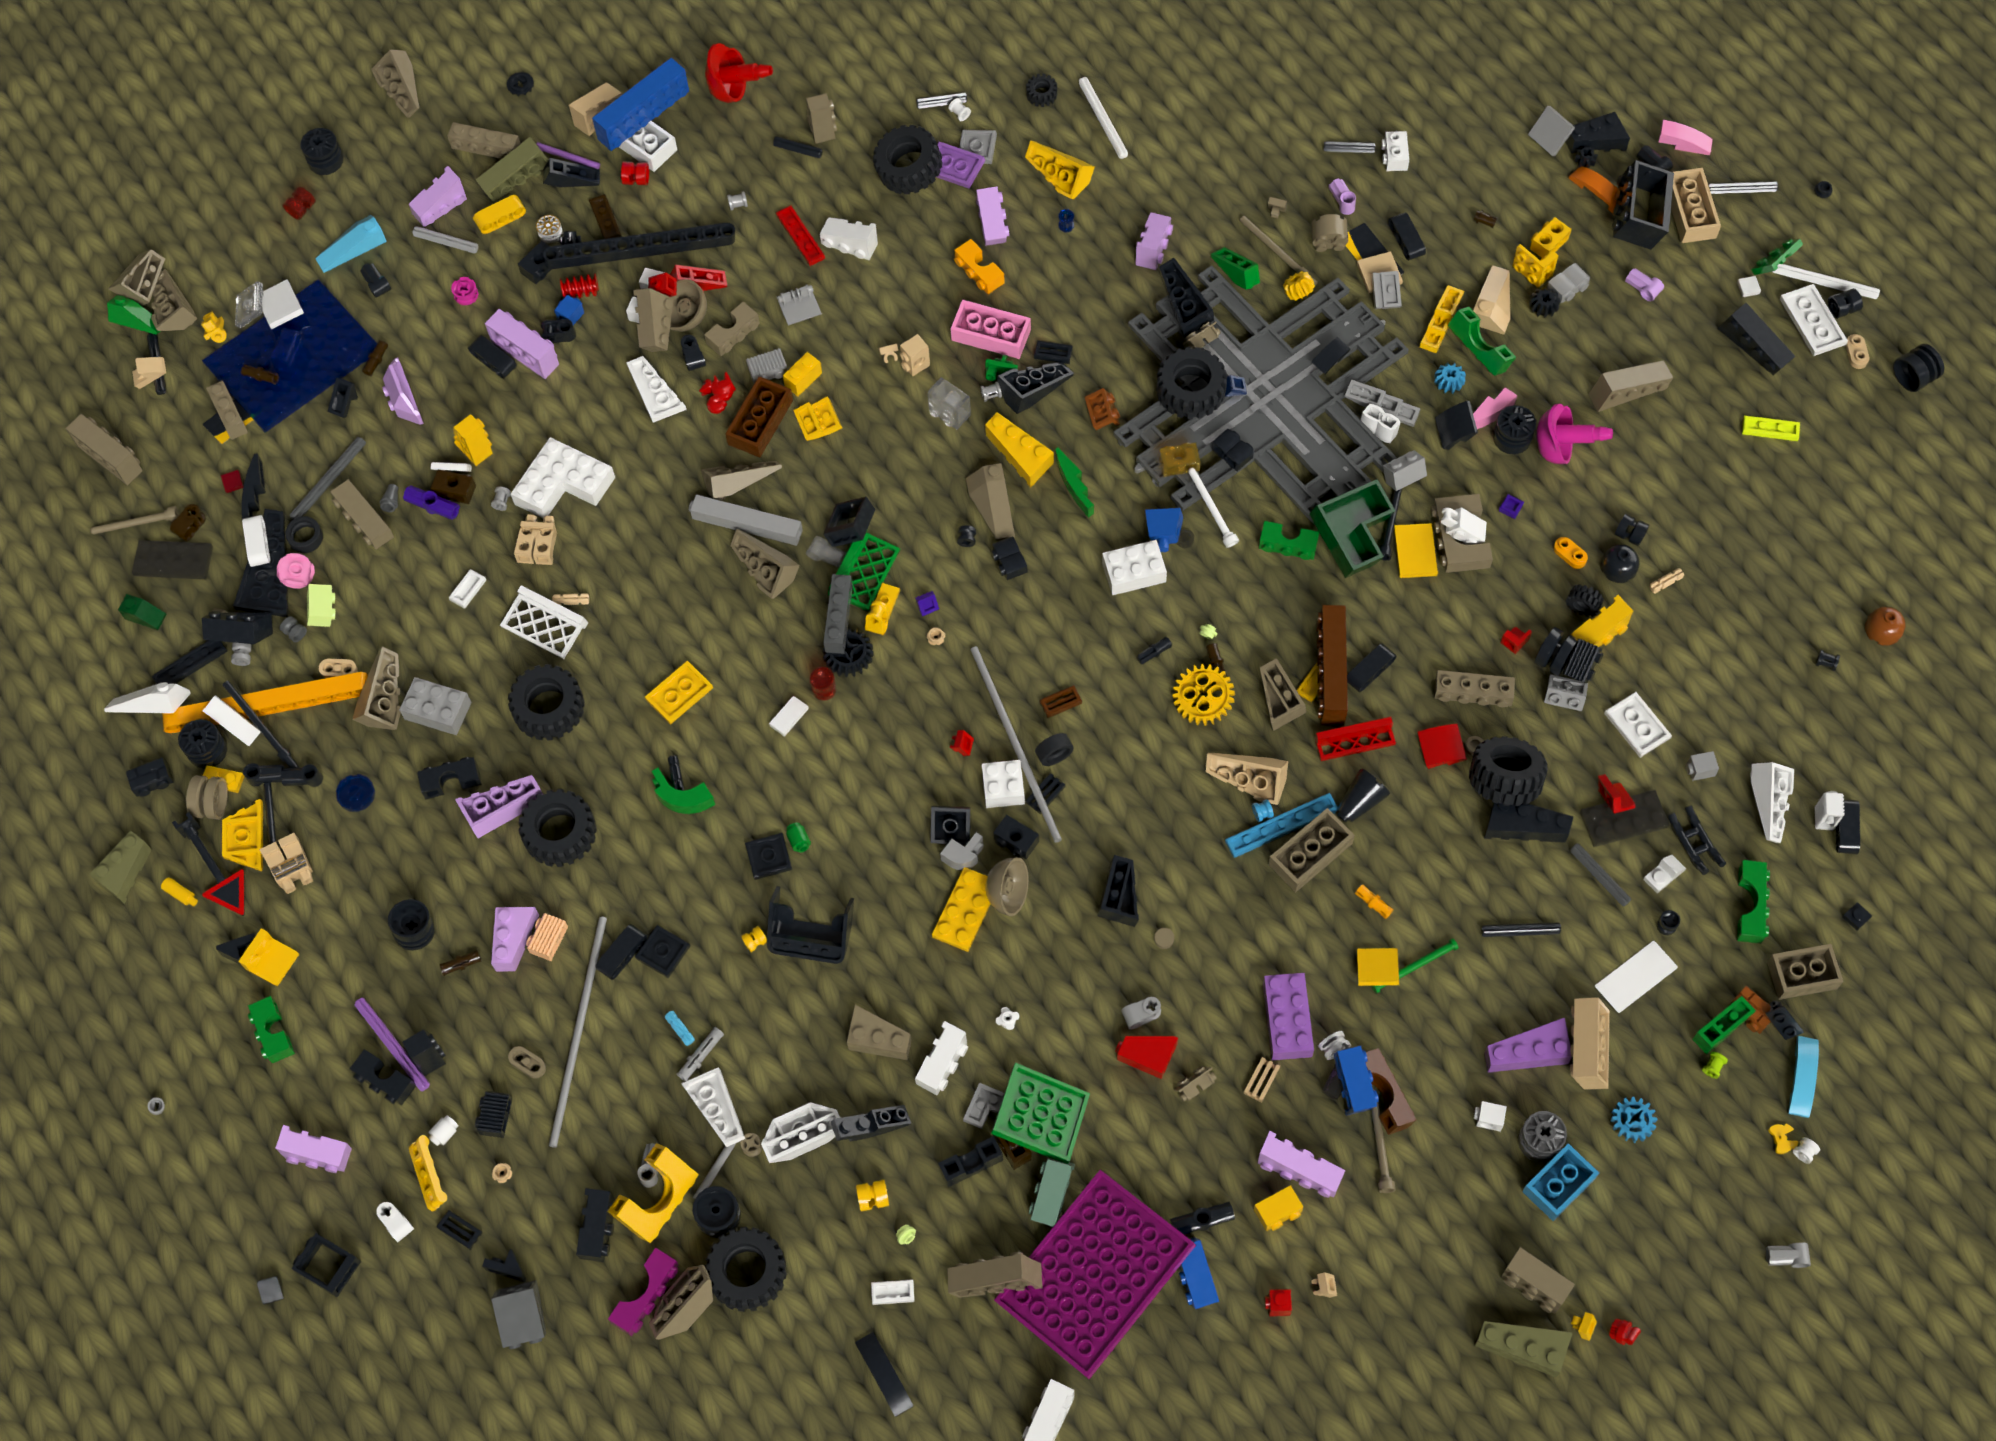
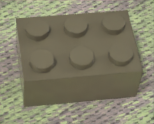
(1805, 971)
(1537, 1281)

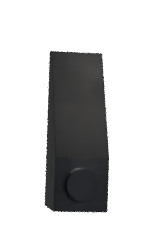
(567, 174)

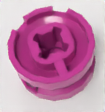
(464, 291)

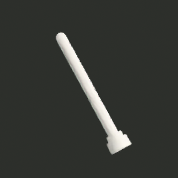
(1229, 538)

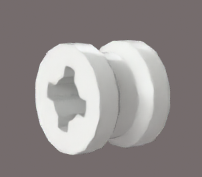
(1806, 1150)

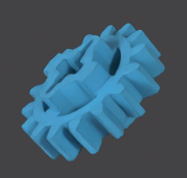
(1625, 1109)

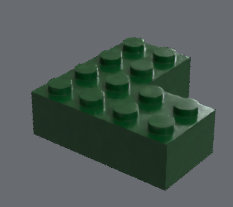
(1346, 522)

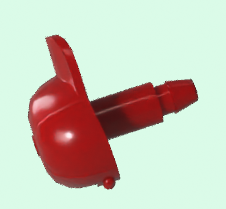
(728, 74)

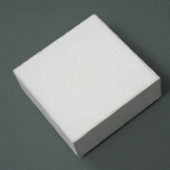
(1749, 286)

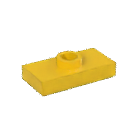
(888, 595)

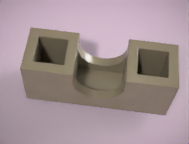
(723, 339)
(227, 410)

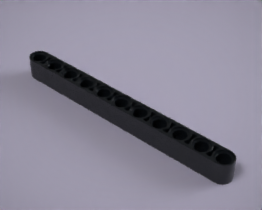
(632, 251)

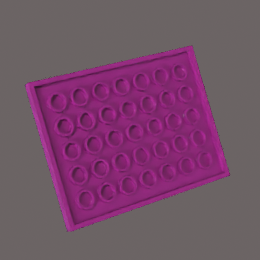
(1097, 1273)

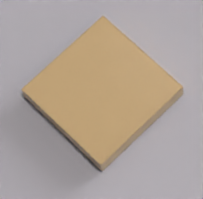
(1377, 264)

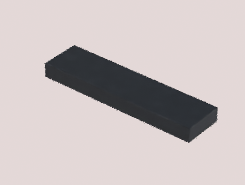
(190, 662)

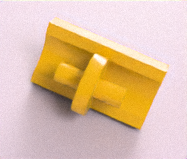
(214, 327)

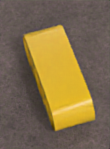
(499, 214)

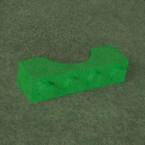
(1467, 327)
(1754, 878)

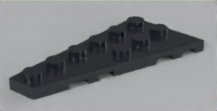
(260, 586)

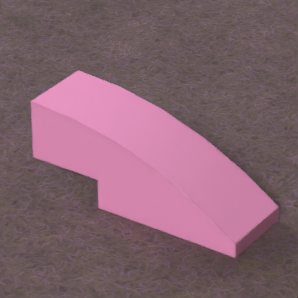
(1684, 138)
(1490, 408)

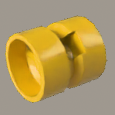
(872, 1195)

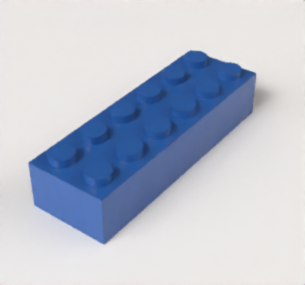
(641, 104)

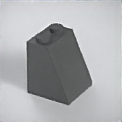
(519, 1314)

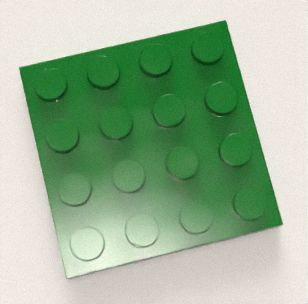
(1040, 1113)

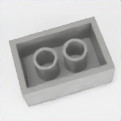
(435, 706)

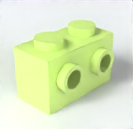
(320, 605)

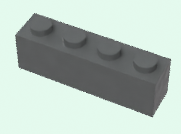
(838, 614)

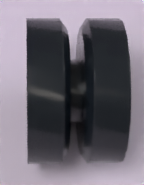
(1554, 650)
(716, 1199)

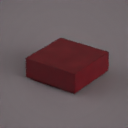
(232, 481)

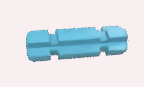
(679, 1028)

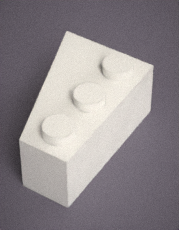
(849, 237)
(942, 1059)

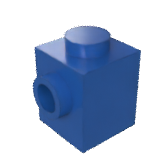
(570, 309)

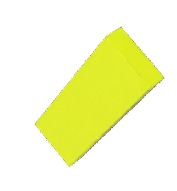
(1770, 428)

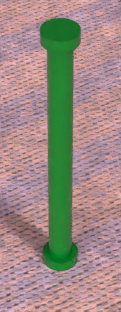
(1452, 945)

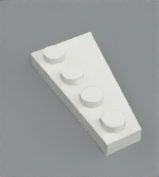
(654, 391)
(715, 1103)

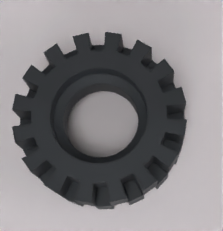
(1041, 82)
(1584, 600)

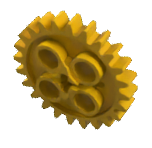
(1217, 705)

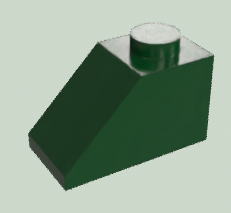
(141, 612)

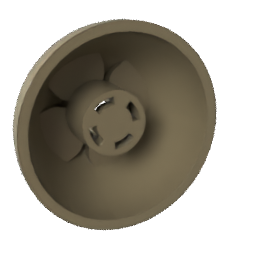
(688, 306)
(1008, 886)

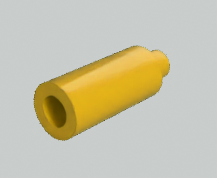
(178, 892)

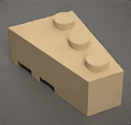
(590, 105)

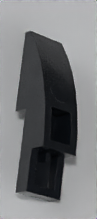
(871, 1124)

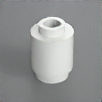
(443, 1130)

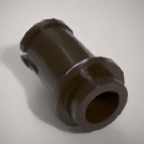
(1485, 218)

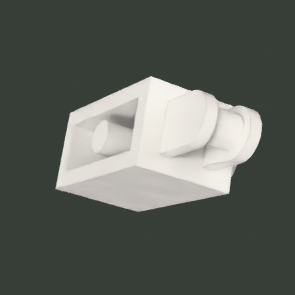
(1464, 526)

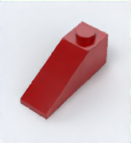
(706, 278)

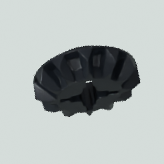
(525, 79)

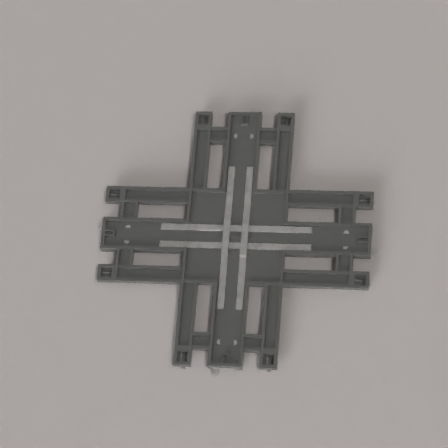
(1280, 396)

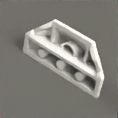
(799, 1132)

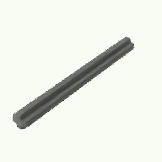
(328, 478)

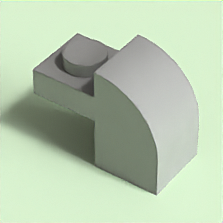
(959, 856)

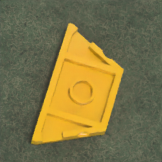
(244, 836)

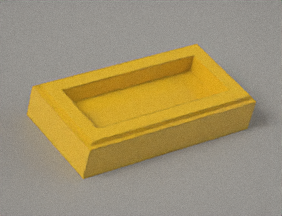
(1309, 686)

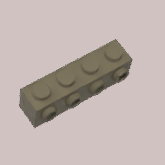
(482, 140)
(361, 514)
(1474, 688)

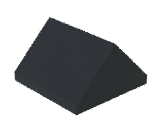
(950, 824)

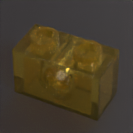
(1173, 466)

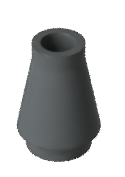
(389, 500)

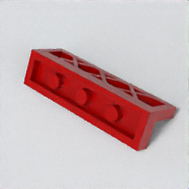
(1353, 732)

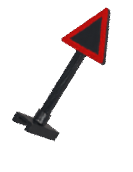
(228, 891)

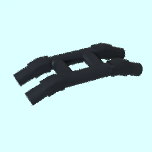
(1692, 852)

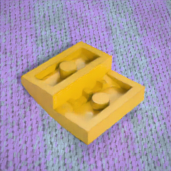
(817, 419)

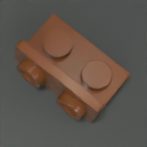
(1102, 409)

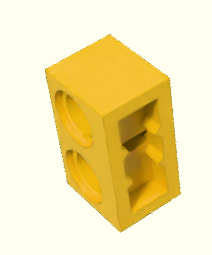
(1551, 240)

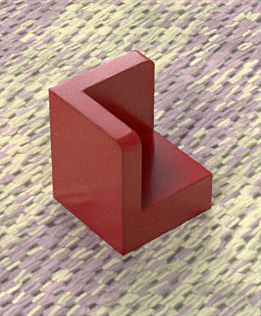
(1515, 639)

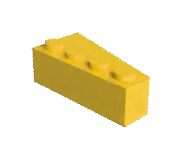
(1020, 449)

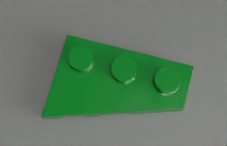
(1777, 257)

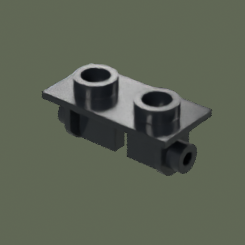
(1783, 1020)

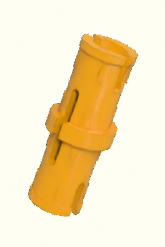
(1374, 901)

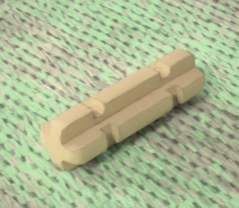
(1666, 580)
(571, 599)

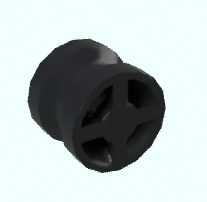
(966, 536)

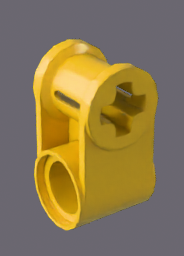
(877, 618)

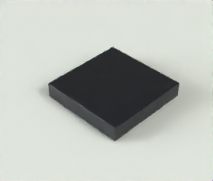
(768, 856)
(662, 951)

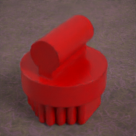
(1623, 1332)

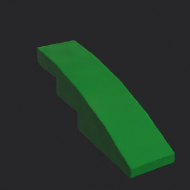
(1072, 478)

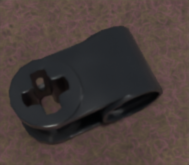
(557, 330)
(692, 355)

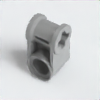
(1139, 1013)

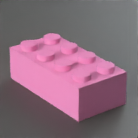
(990, 329)

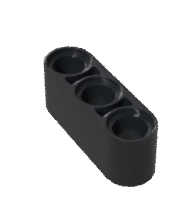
(1407, 236)
(492, 356)
(1371, 667)
(1849, 829)
(621, 951)

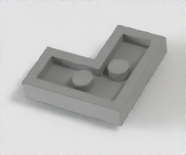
(983, 1101)

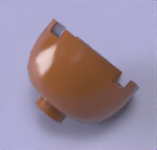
(1885, 625)

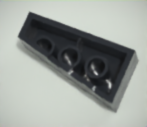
(1186, 300)
(1756, 339)
(1528, 823)

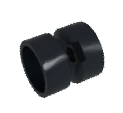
(1847, 302)
(1638, 532)

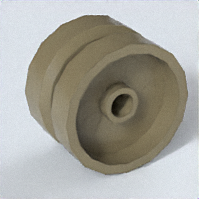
(207, 797)

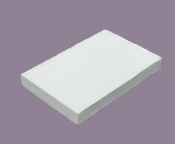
(280, 304)
(1638, 724)

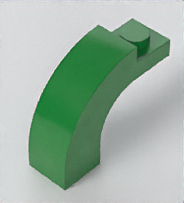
(679, 801)

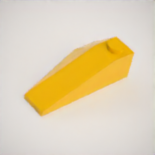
(1062, 170)

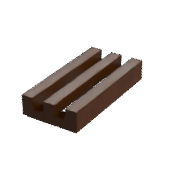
(1062, 708)

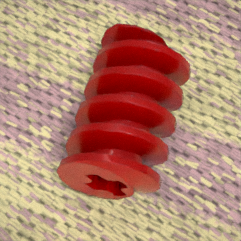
(580, 287)

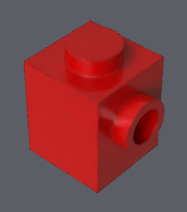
(664, 284)
(1279, 1302)

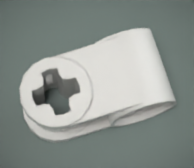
(396, 1223)

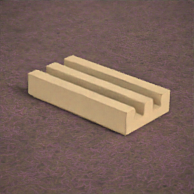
(1268, 1064)

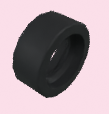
(299, 523)
(1054, 749)

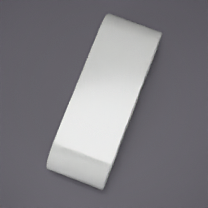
(256, 540)

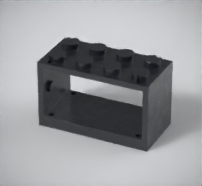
(1660, 185)

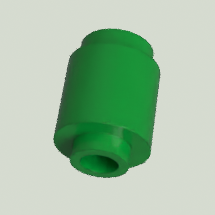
(798, 837)

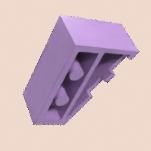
(438, 199)

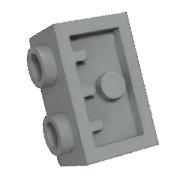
(1566, 692)

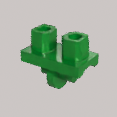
(998, 367)

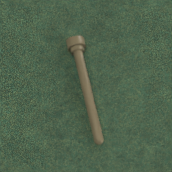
(169, 514)
(1386, 1184)

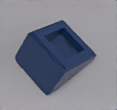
(1235, 386)

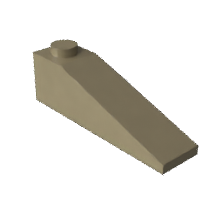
(397, 77)
(379, 697)

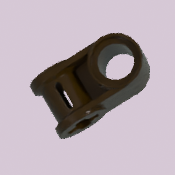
(187, 524)

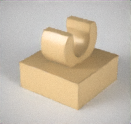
(888, 350)
(1326, 1284)

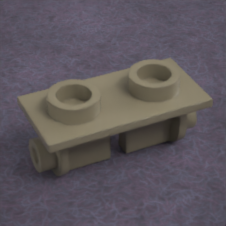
(1207, 332)
(1188, 1086)

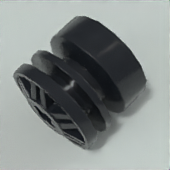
(322, 151)
(1918, 367)
(1514, 429)
(202, 743)
(411, 924)

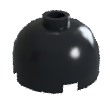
(1620, 563)

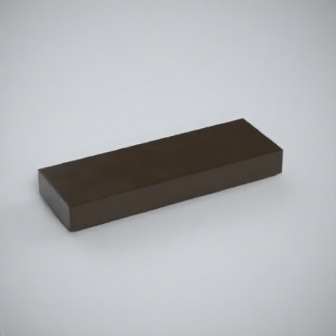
(604, 217)

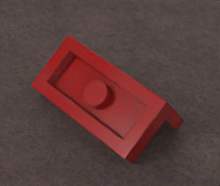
(1614, 795)

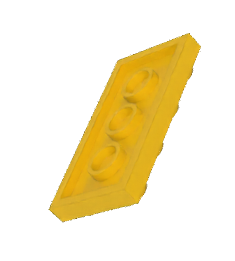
(963, 911)

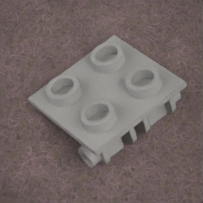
(799, 304)

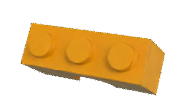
(986, 277)

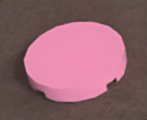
(295, 570)

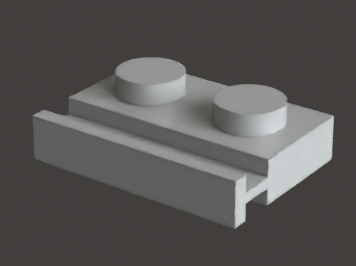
(1386, 290)

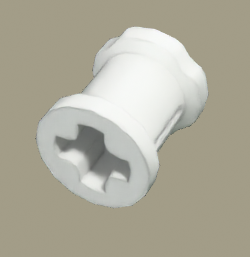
(959, 109)

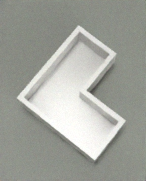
(560, 470)

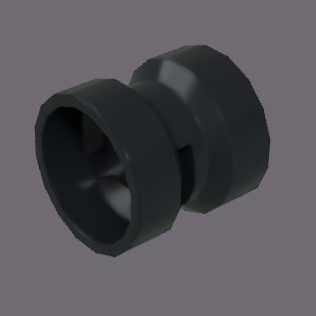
(1671, 920)

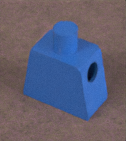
(1164, 526)

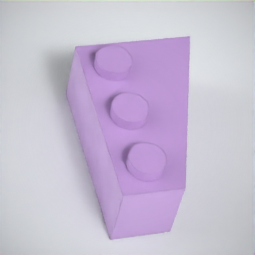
(992, 215)
(1153, 241)
(510, 935)
(313, 1150)

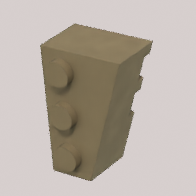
(876, 1036)

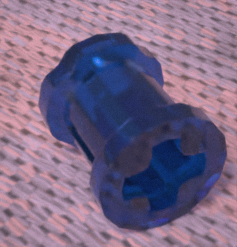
(1068, 220)

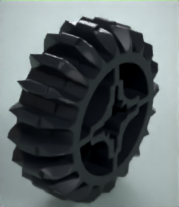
(862, 647)

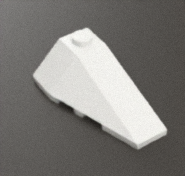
(153, 699)
(1771, 789)

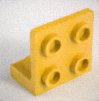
(1532, 268)
(268, 958)

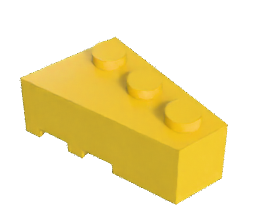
(472, 439)
(1606, 624)

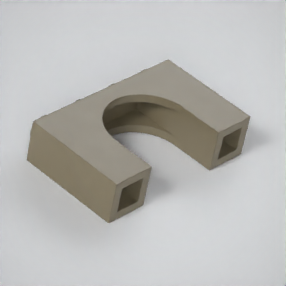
(1455, 555)

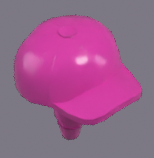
(1558, 434)

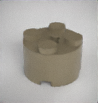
(1329, 233)

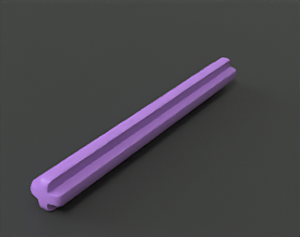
(392, 1044)

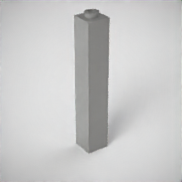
(746, 520)

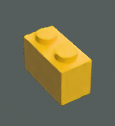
(802, 374)
(1278, 1208)

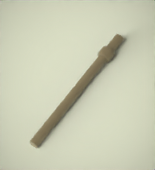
(1275, 248)

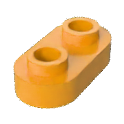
(1570, 552)

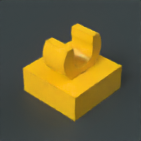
(1584, 1326)

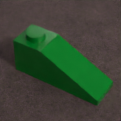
(1238, 268)
(130, 314)
(1723, 1025)

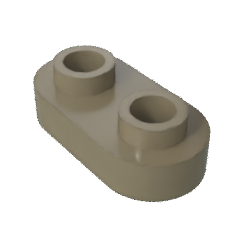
(527, 1063)

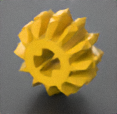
(1298, 285)

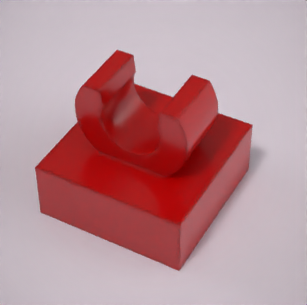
(963, 743)

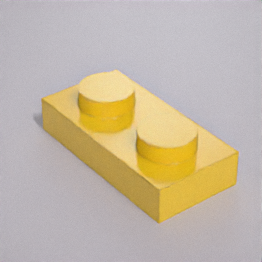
(232, 778)

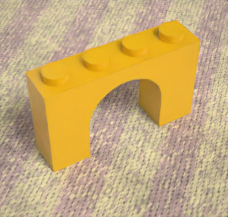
(677, 1180)

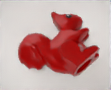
(721, 391)

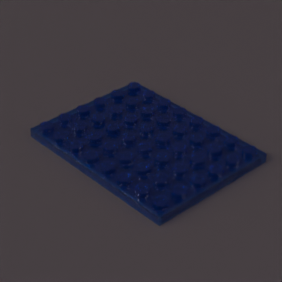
(330, 350)

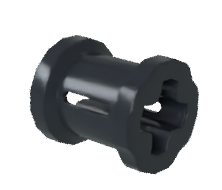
(1822, 655)

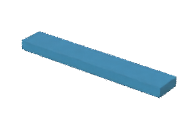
(1279, 825)

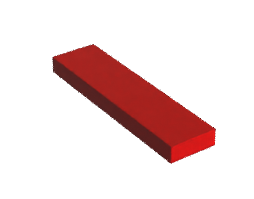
(800, 235)

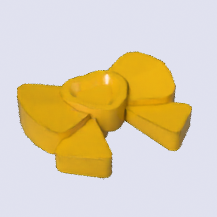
(1782, 1144)

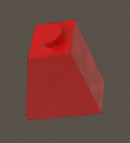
(1147, 1053)

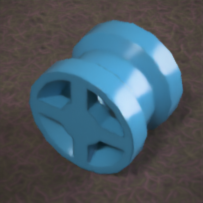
(1262, 810)

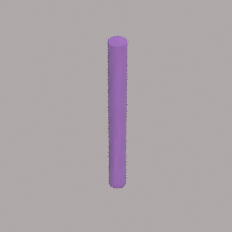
(554, 151)

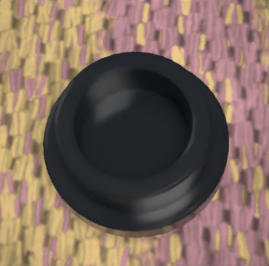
(1823, 189)

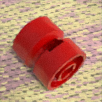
(635, 173)

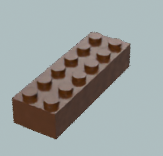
(1332, 665)

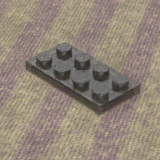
(172, 559)
(1608, 827)

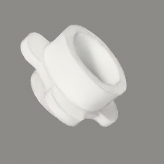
(1009, 1024)

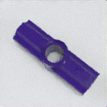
(439, 506)

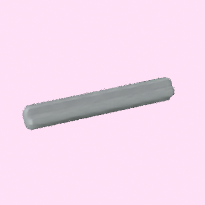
(445, 239)

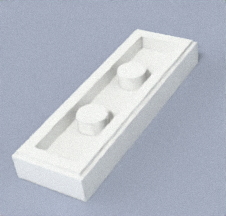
(232, 720)

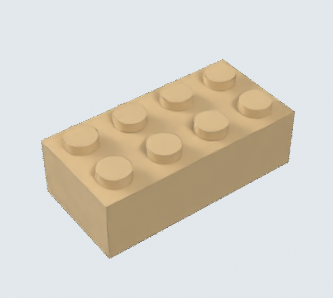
(1694, 206)
(1590, 1044)

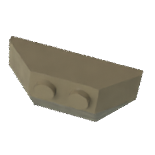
(682, 1303)

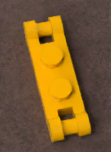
(426, 1173)

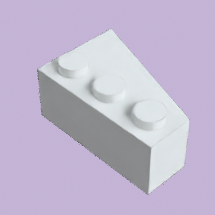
(1050, 1413)

